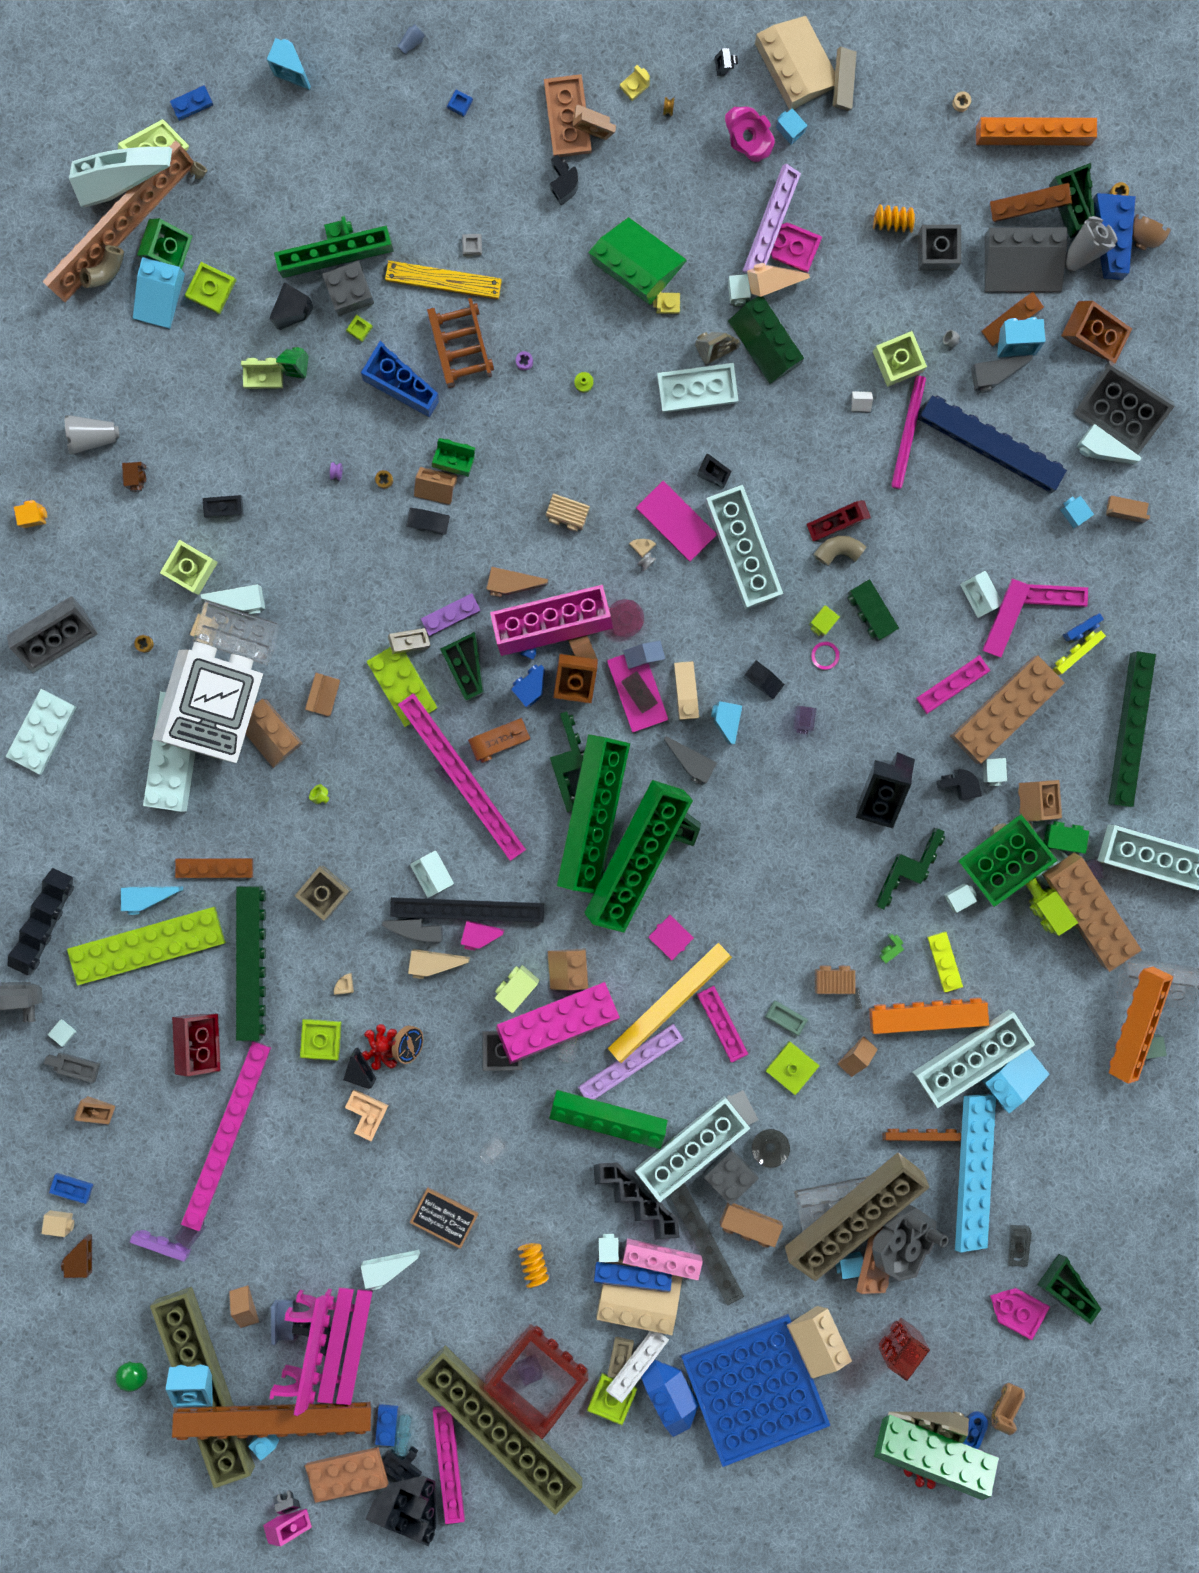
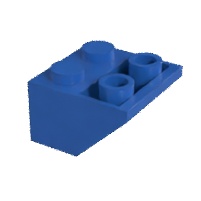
(531, 687)

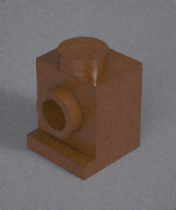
(134, 476)

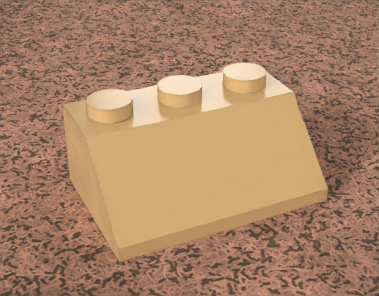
(819, 1342)

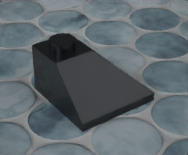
(290, 307)

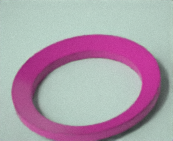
(836, 658)

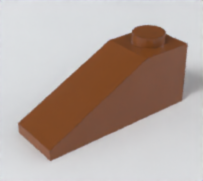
(1024, 309)

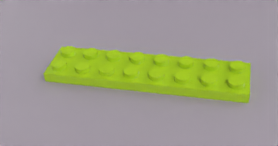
(146, 946)

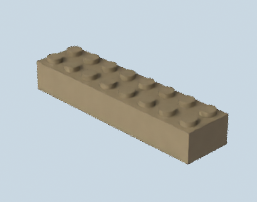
(856, 1216)

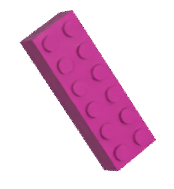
(551, 620)
(557, 1022)

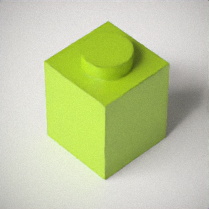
(823, 621)

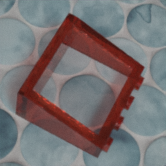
(515, 1402)

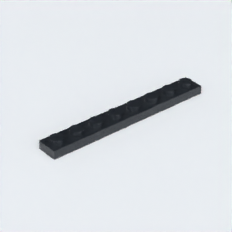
(467, 909)

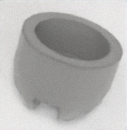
(951, 338)

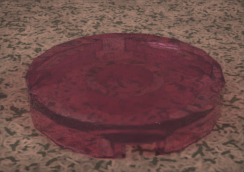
(626, 618)

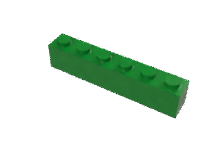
(334, 251)
(608, 1119)

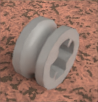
(646, 561)

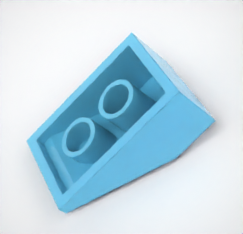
(157, 292)
(1016, 1080)

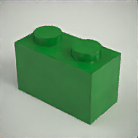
(1066, 838)

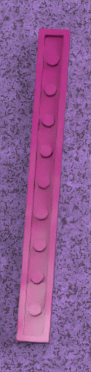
(461, 776)
(226, 1136)

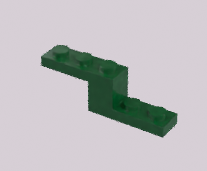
(567, 761)
(910, 868)

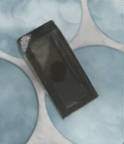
(1019, 1245)

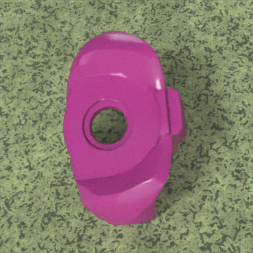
(746, 118)

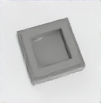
(472, 244)

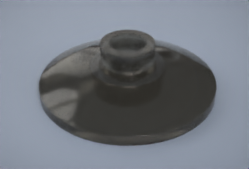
(773, 1157)

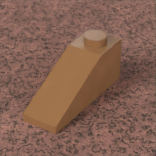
(509, 582)

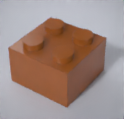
(575, 678)

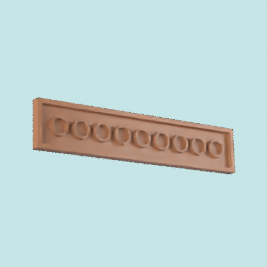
(117, 224)

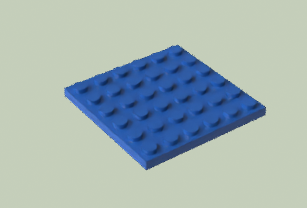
(754, 1391)

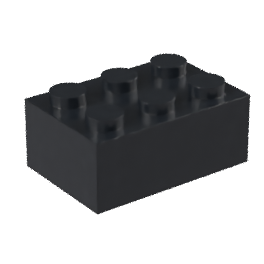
(884, 794)

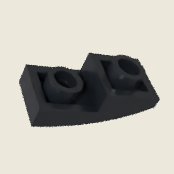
(427, 520)

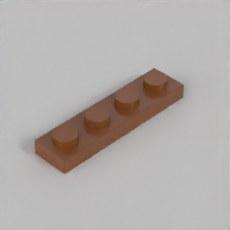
(1031, 202)
(213, 867)
(914, 1135)

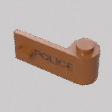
(498, 739)

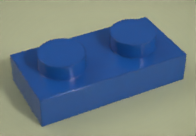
(191, 102)
(1077, 632)
(71, 1188)
(386, 1425)

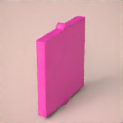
(671, 937)

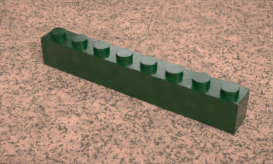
(1132, 729)
(250, 963)

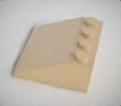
(796, 61)
(640, 1307)

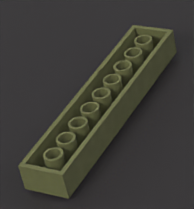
(190, 1345)
(499, 1430)

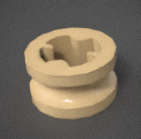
(967, 99)

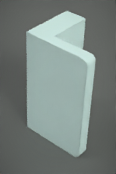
(981, 594)
(431, 874)

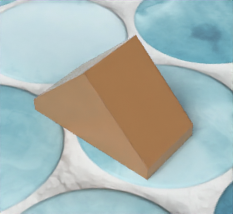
(582, 647)
(858, 1057)
(94, 1111)
(243, 1307)

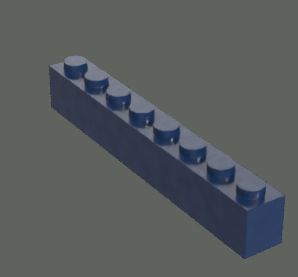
(992, 444)

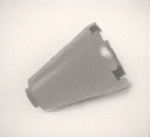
(1090, 243)
(88, 433)

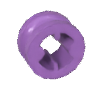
(518, 360)
(336, 471)

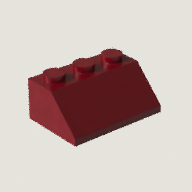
(196, 1044)

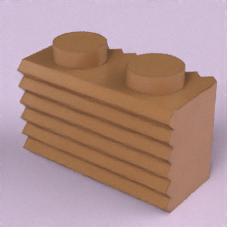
(834, 980)

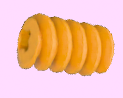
(894, 218)
(534, 1263)

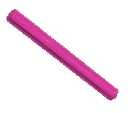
(908, 432)

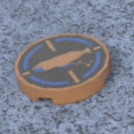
(408, 1044)

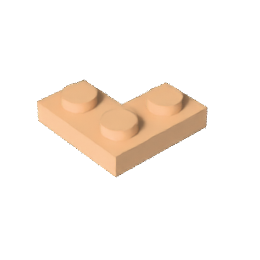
(371, 1112)

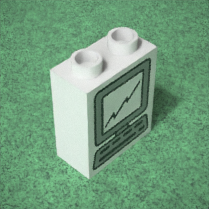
(208, 703)

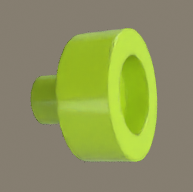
(583, 386)
(319, 794)

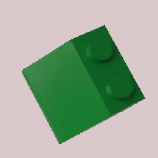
(164, 243)

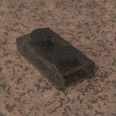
(639, 692)

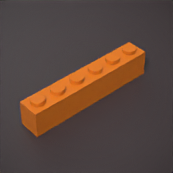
(1036, 131)
(928, 1016)
(1140, 1024)

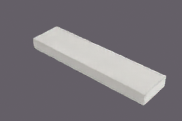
(637, 1365)

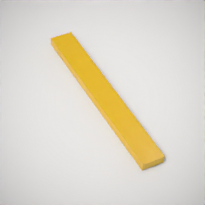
(669, 1002)

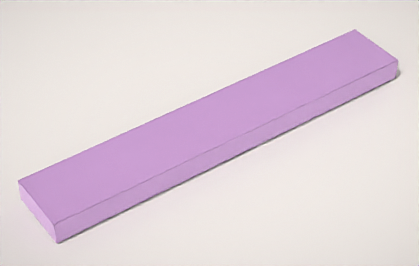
(773, 217)
(638, 1059)

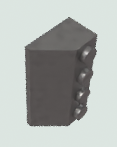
(51, 634)

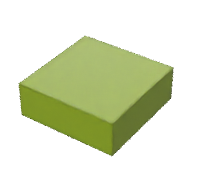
(359, 328)

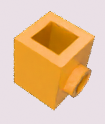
(30, 514)

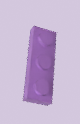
(450, 614)
(160, 1244)

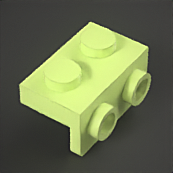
(261, 374)

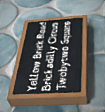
(444, 1217)

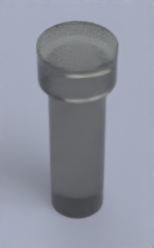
(858, 1005)

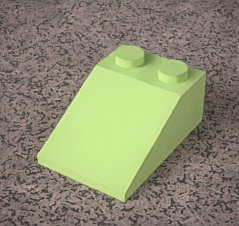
(156, 135)

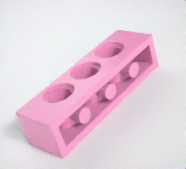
(662, 1259)

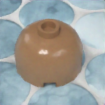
(1148, 233)

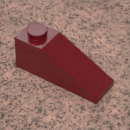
(838, 520)

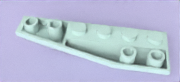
(115, 172)

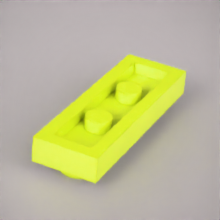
(1078, 651)
(945, 961)

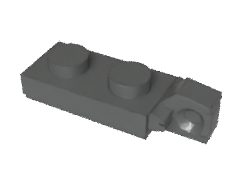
(74, 1066)

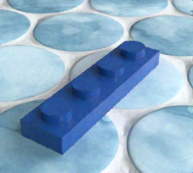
(632, 1277)

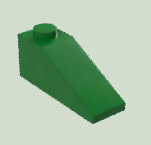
(293, 362)

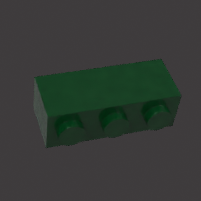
(872, 610)

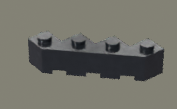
(43, 916)
(645, 1204)

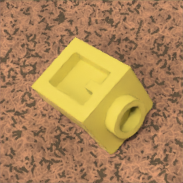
(636, 83)
(667, 303)

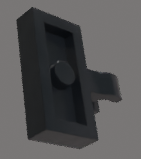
(400, 1467)

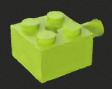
(1050, 908)

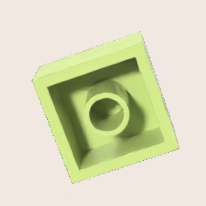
(899, 359)
(188, 567)
(518, 987)

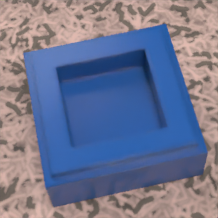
(460, 103)

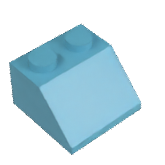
(286, 63)
(1021, 337)
(727, 720)
(190, 1386)

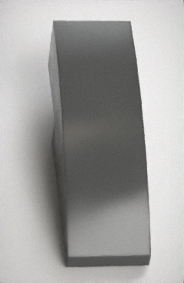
(415, 930)

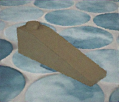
(715, 345)
(948, 1424)

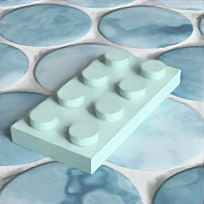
(697, 387)
(41, 731)

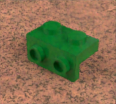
(454, 457)

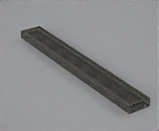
(706, 1244)

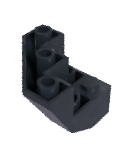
(407, 1509)

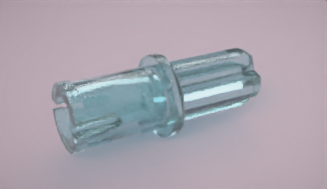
(403, 1435)

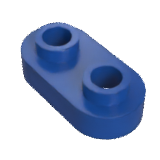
(977, 1430)

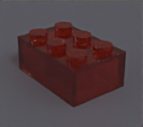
(903, 1349)

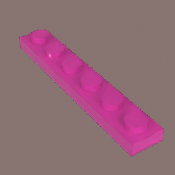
(448, 1466)

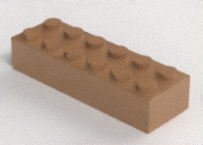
(1007, 709)
(1094, 912)

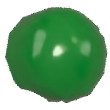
(131, 1376)

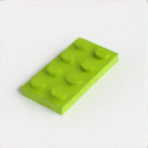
(399, 681)

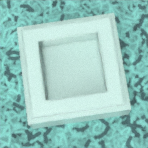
(62, 1033)

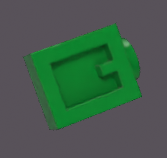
(338, 228)

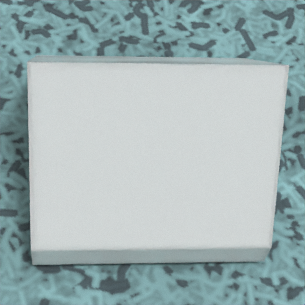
(862, 401)

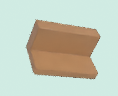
(593, 122)
(434, 485)
(1127, 509)
(322, 694)

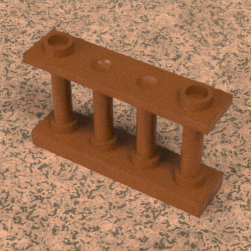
(442, 338)

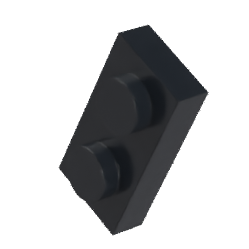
(223, 506)

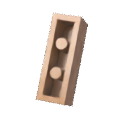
(751, 1225)

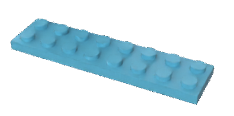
(975, 1172)

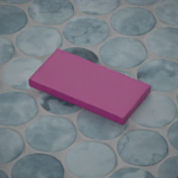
(676, 521)
(635, 718)

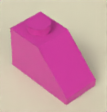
(478, 935)
(287, 1527)

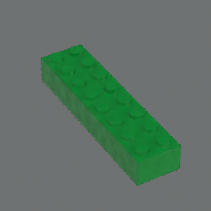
(593, 814)
(638, 856)

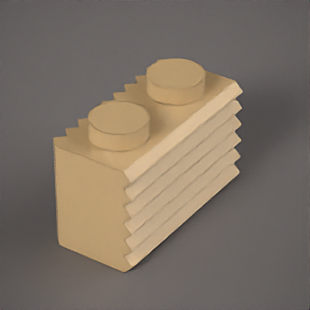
(567, 512)

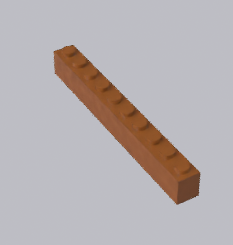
(270, 1419)

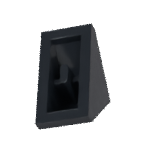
(714, 471)
(358, 1071)

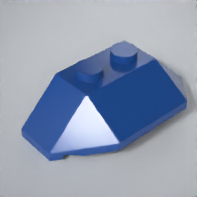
(670, 1396)

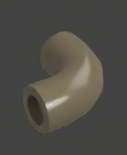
(105, 270)
(839, 546)

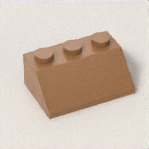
(271, 733)

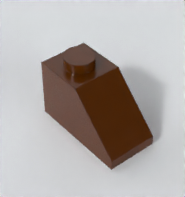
(79, 1261)

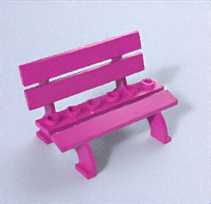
(317, 1315)

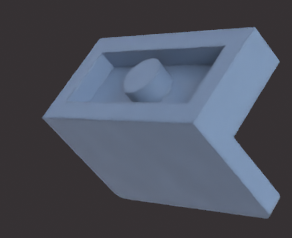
(279, 1327)

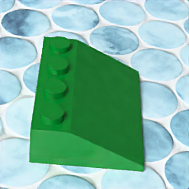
(636, 259)
(1007, 860)

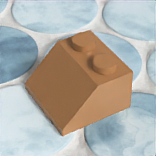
(1040, 800)
(568, 969)

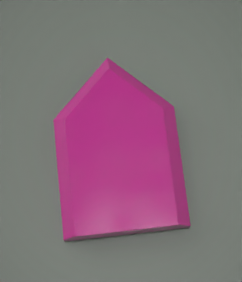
(795, 246)
(1019, 1311)

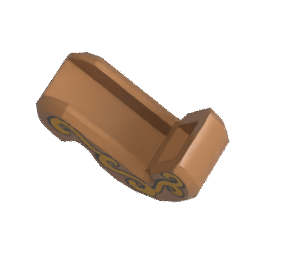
(1007, 1408)

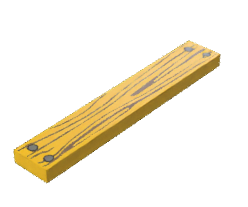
(443, 279)

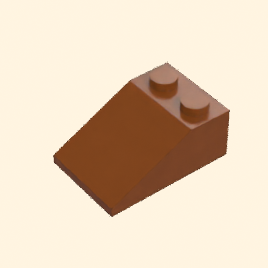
(1096, 331)

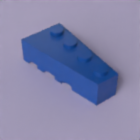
(1119, 214)
(398, 380)

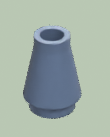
(411, 39)

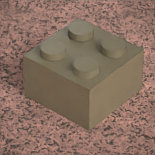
(323, 892)

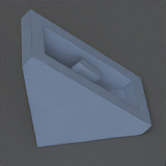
(644, 654)

